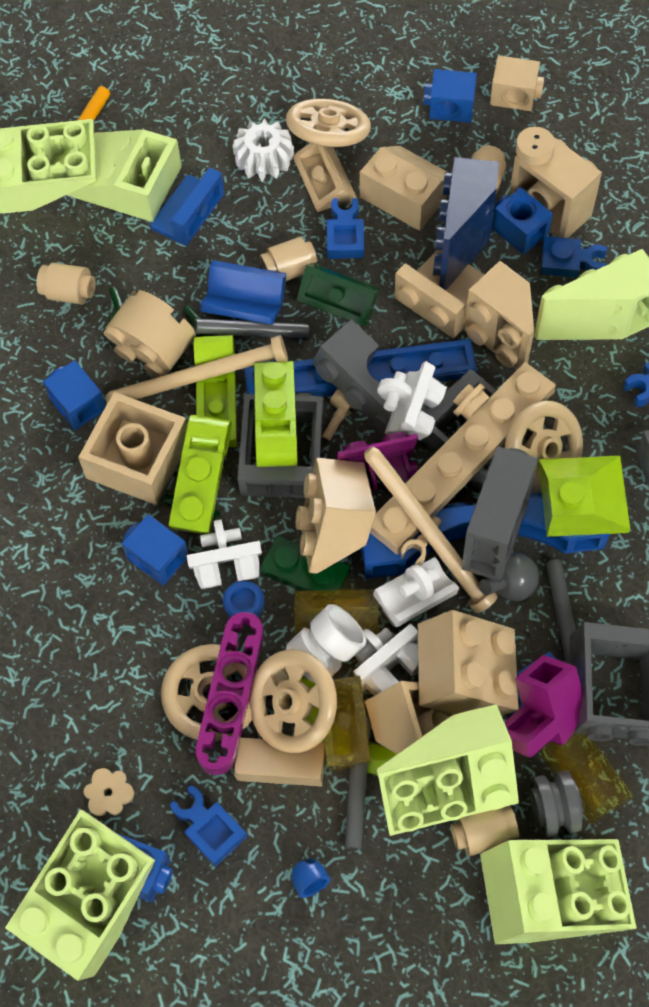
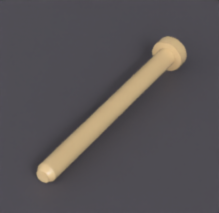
(275, 350)
(478, 601)

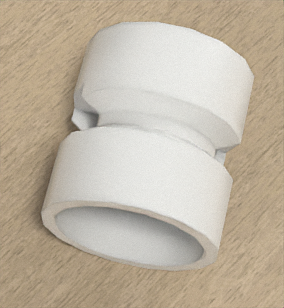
(332, 638)

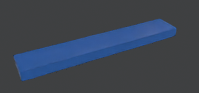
(450, 360)

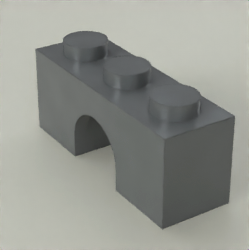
(344, 364)

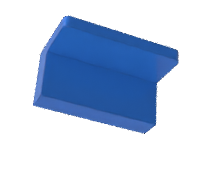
(189, 206)
(244, 292)

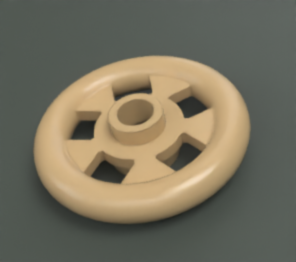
(328, 122)
(546, 442)
(188, 667)
(322, 696)

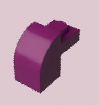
(550, 706)

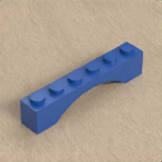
(455, 519)

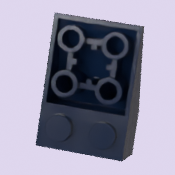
(466, 215)

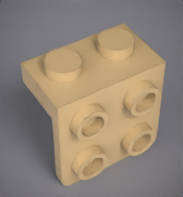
(424, 296)

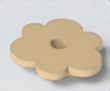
(105, 781)

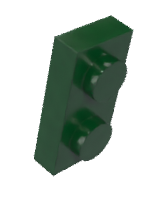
(337, 294)
(290, 568)

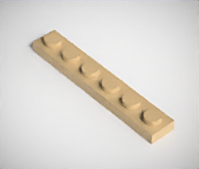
(462, 455)

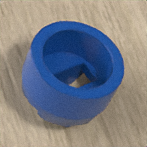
(309, 877)

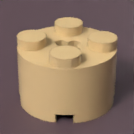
(149, 333)

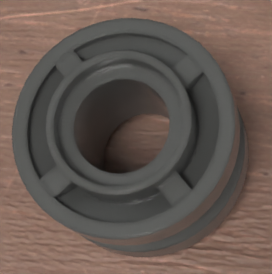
(556, 804)

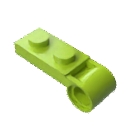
(217, 394)
(275, 414)
(200, 474)

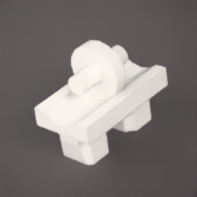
(405, 399)
(206, 563)
(415, 592)
(400, 649)

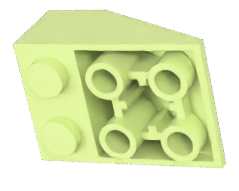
(44, 163)
(132, 172)
(598, 303)
(450, 773)
(556, 889)
(82, 897)

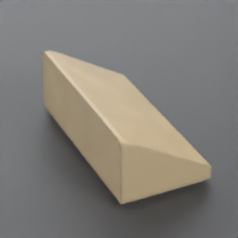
(323, 176)
(264, 764)

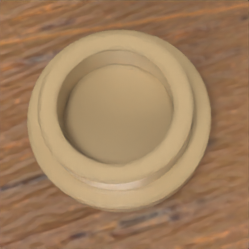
(470, 400)

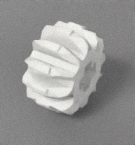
(263, 149)

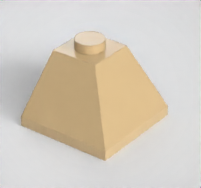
(398, 717)

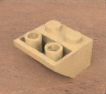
(501, 315)
(335, 512)

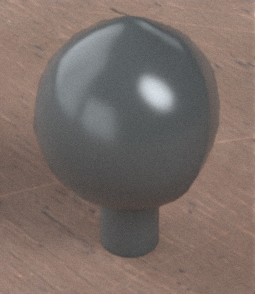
(518, 581)

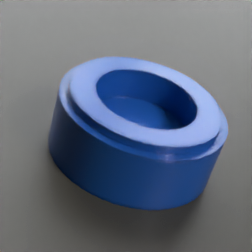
(243, 597)

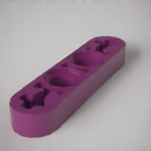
(232, 692)

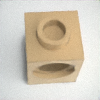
(516, 83)

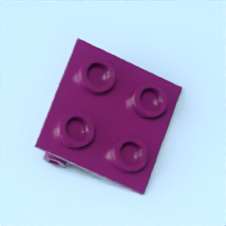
(396, 449)

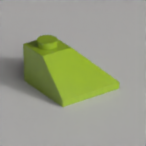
(583, 496)

